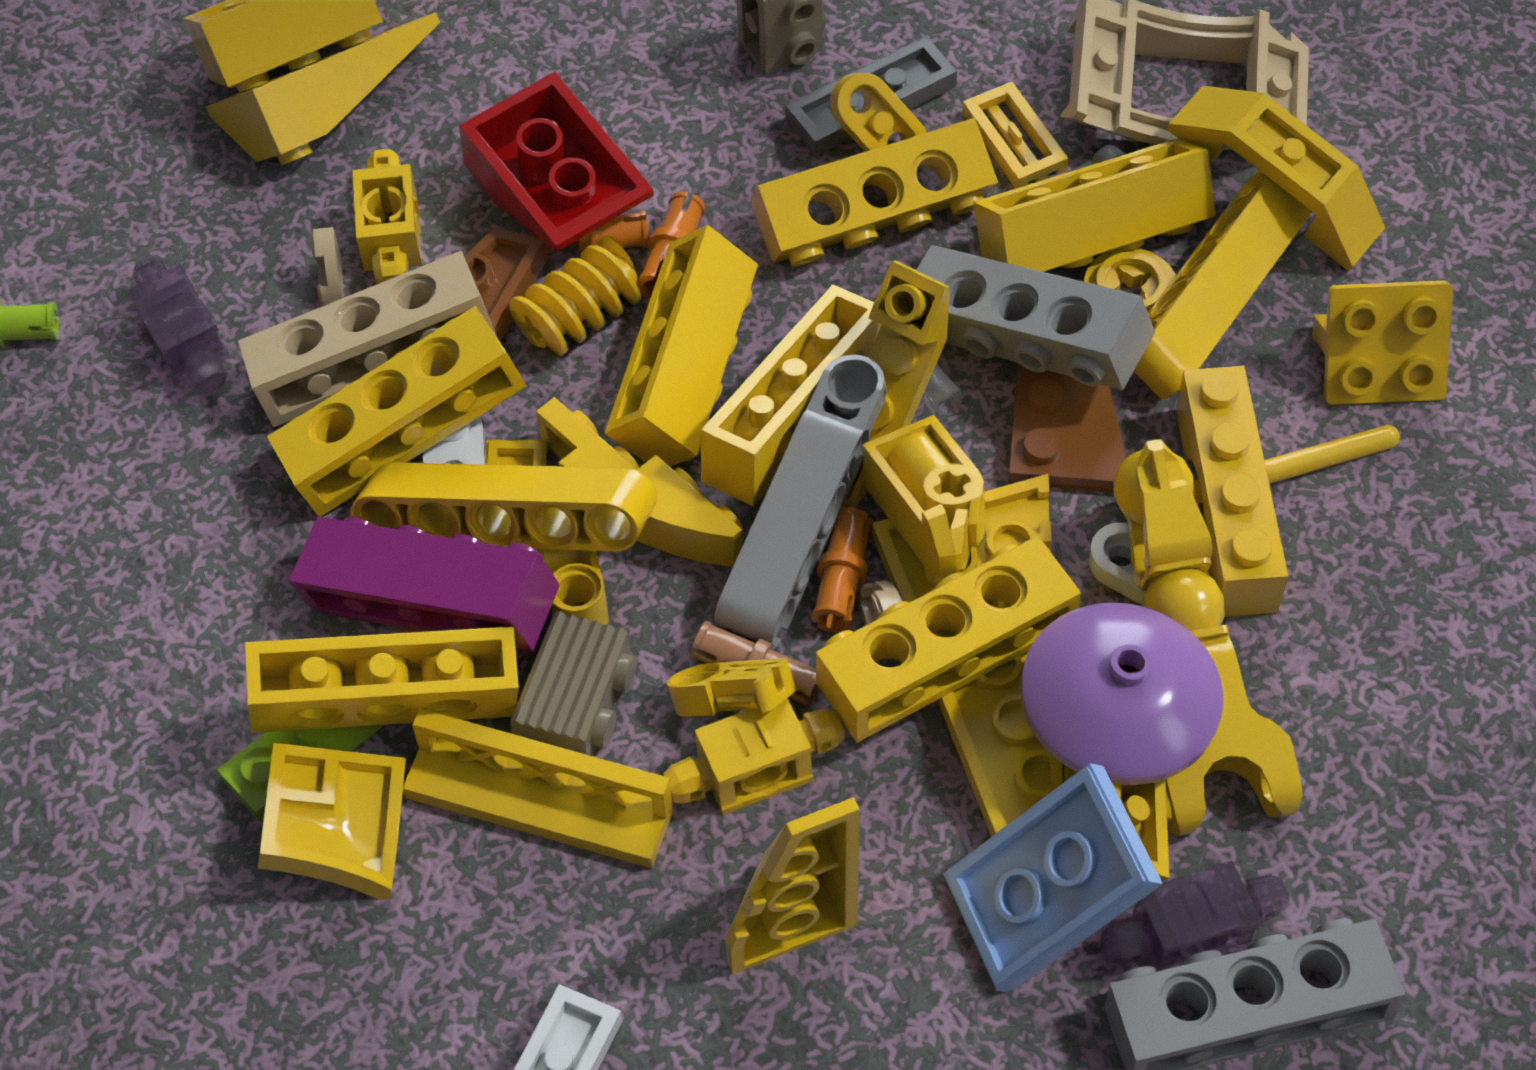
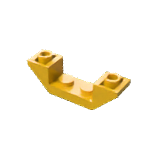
(1291, 158)
(906, 348)

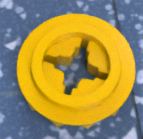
(1134, 269)

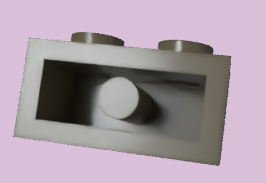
(780, 31)

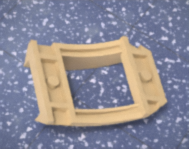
(1113, 33)

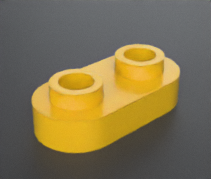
(880, 115)

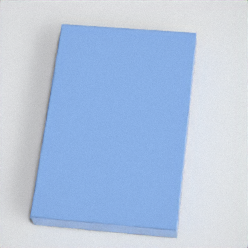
(1051, 878)

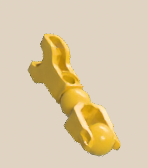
(1171, 564)

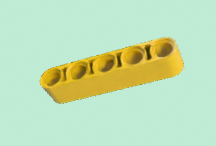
(1218, 281)
(512, 503)

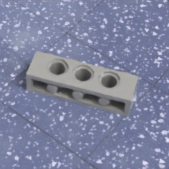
(1041, 318)
(1346, 953)

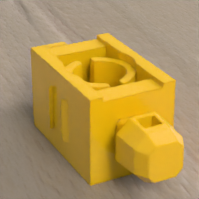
(380, 189)
(754, 756)

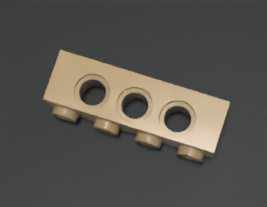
(336, 344)

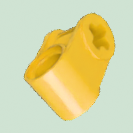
(579, 582)

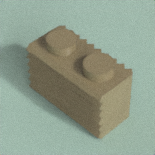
(575, 685)

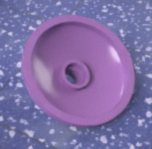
(1130, 723)

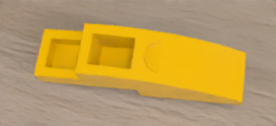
(681, 519)

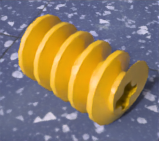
(577, 296)

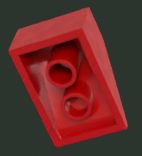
(550, 163)

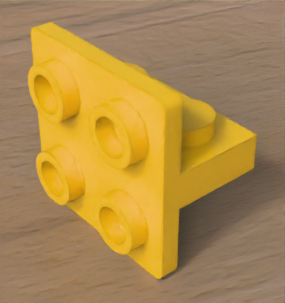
(1385, 342)

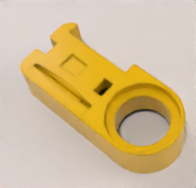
(731, 686)

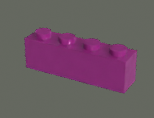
(423, 579)

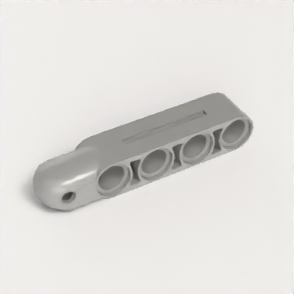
(803, 501)

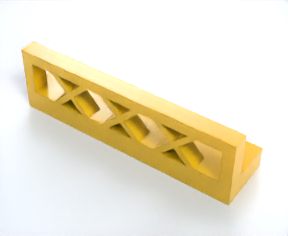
(539, 788)

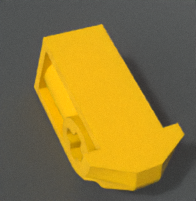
(928, 494)

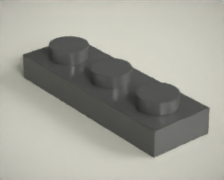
(911, 72)

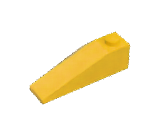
(310, 102)
(800, 888)

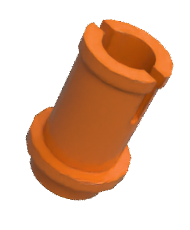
(627, 229)

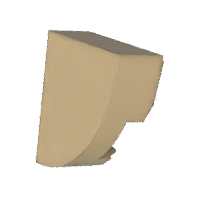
(329, 264)
(875, 598)

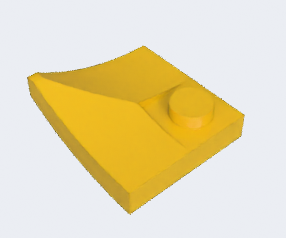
(333, 816)

